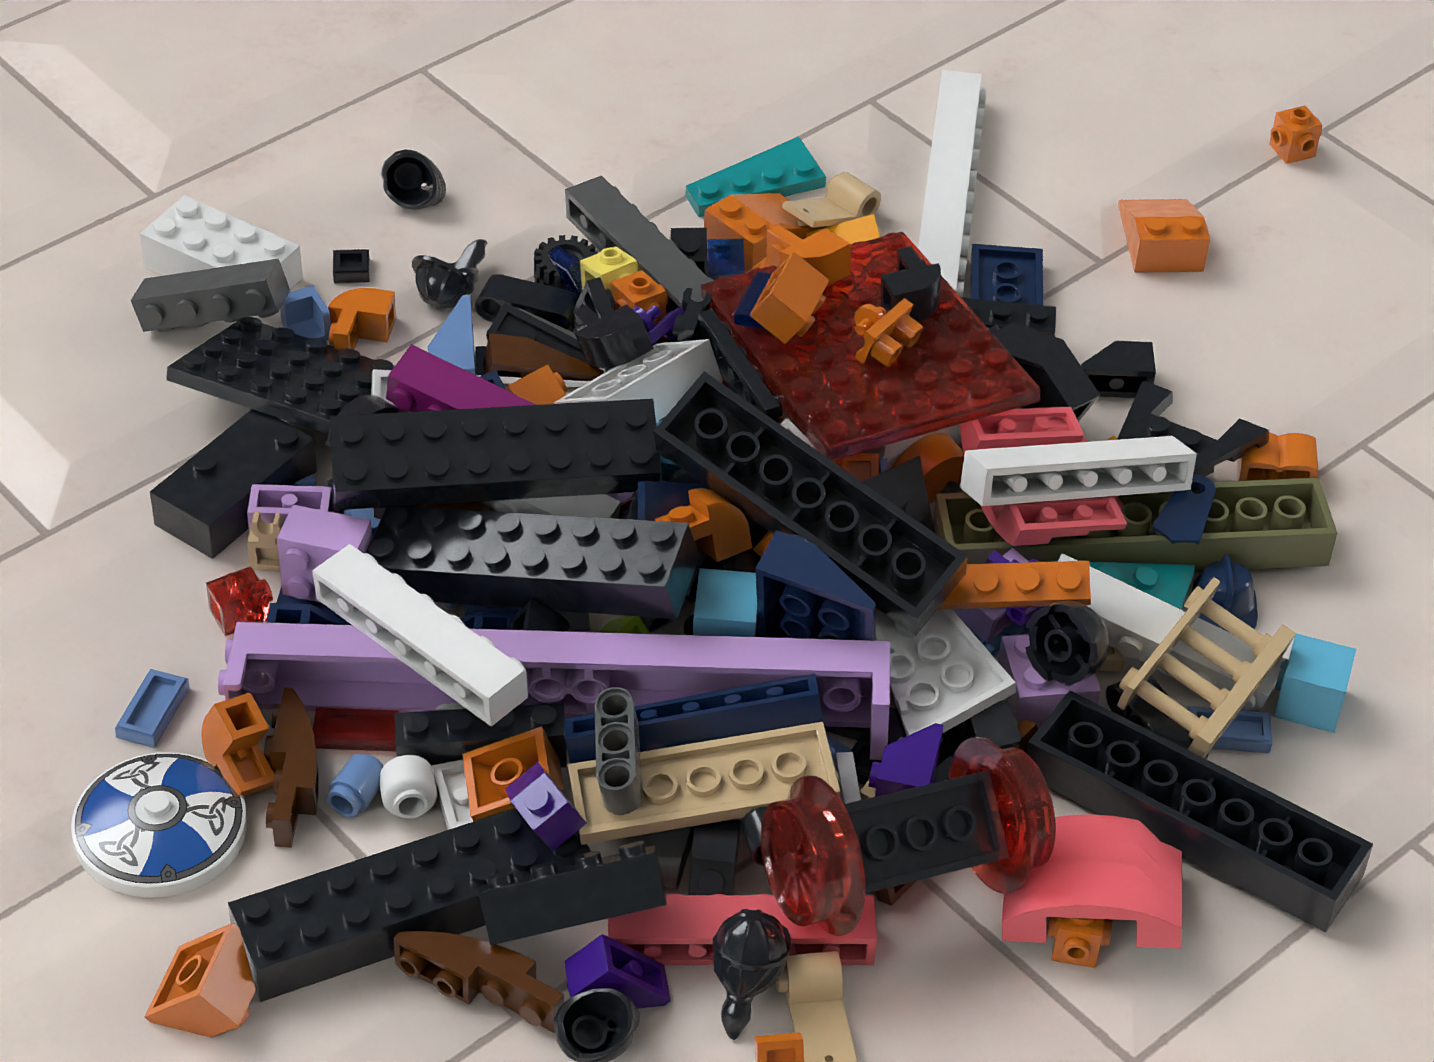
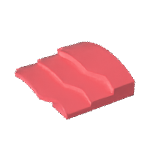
(1040, 521)
(1101, 872)

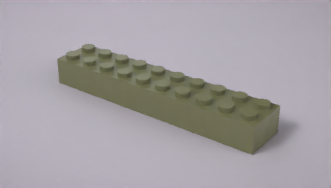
(1252, 521)

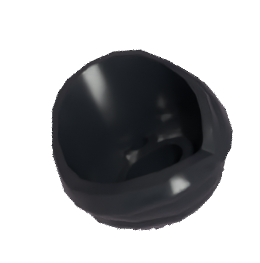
(404, 175)
(596, 1025)

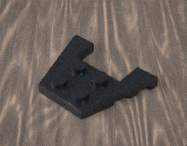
(1145, 422)

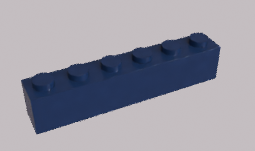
(709, 716)

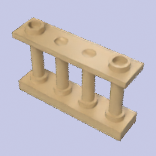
(1224, 702)

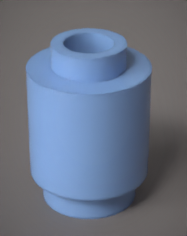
(355, 785)

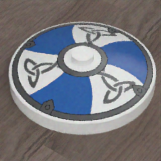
(158, 825)

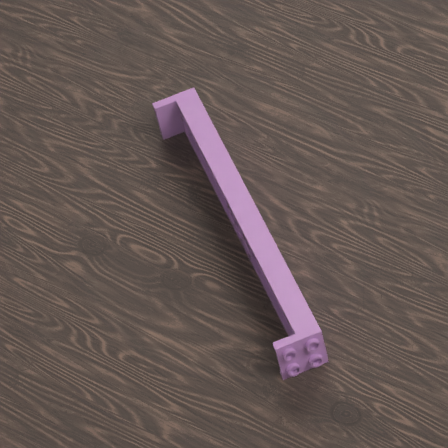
(349, 670)

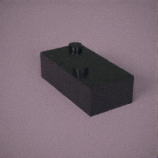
(210, 493)

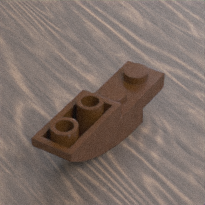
(294, 765)
(470, 966)

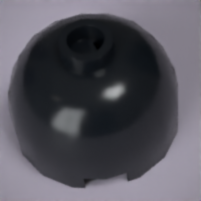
(1067, 642)

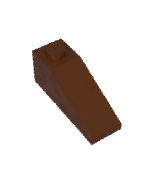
(521, 356)

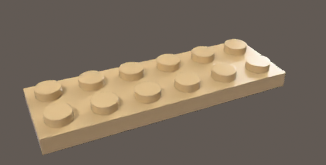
(706, 781)

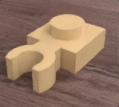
(263, 543)

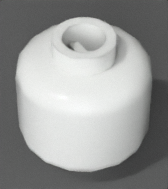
(408, 786)

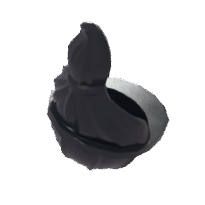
(444, 283)
(748, 961)

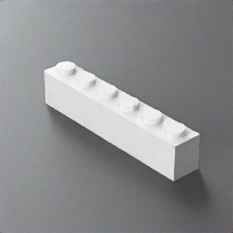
(1077, 470)
(1141, 622)
(421, 634)

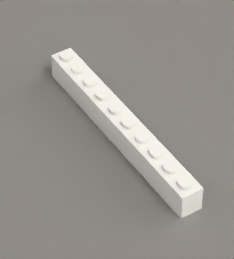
(952, 174)

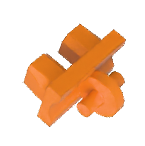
(881, 329)

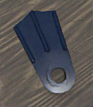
(1186, 512)

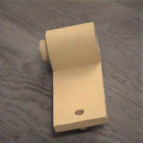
(845, 200)
(816, 1006)

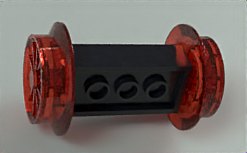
(831, 853)

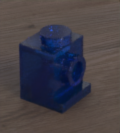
(725, 257)

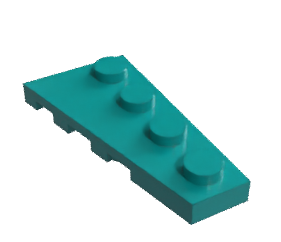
(781, 170)

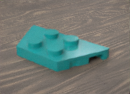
(1161, 581)

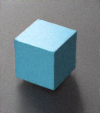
(725, 604)
(1314, 682)

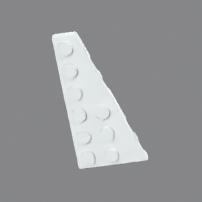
(941, 672)

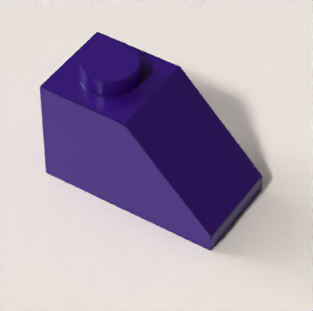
(908, 762)
(544, 806)
(618, 967)

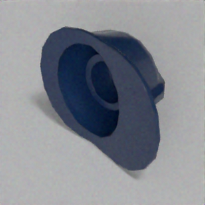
(1234, 592)

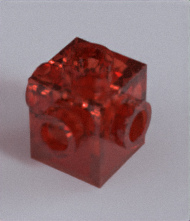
(238, 599)

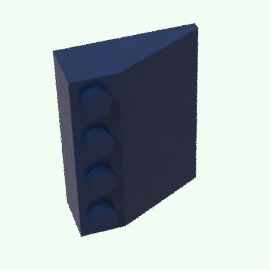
(809, 595)

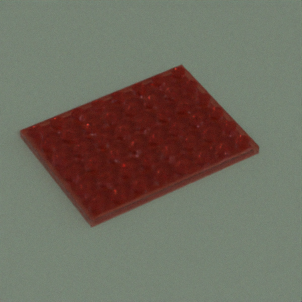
(852, 407)

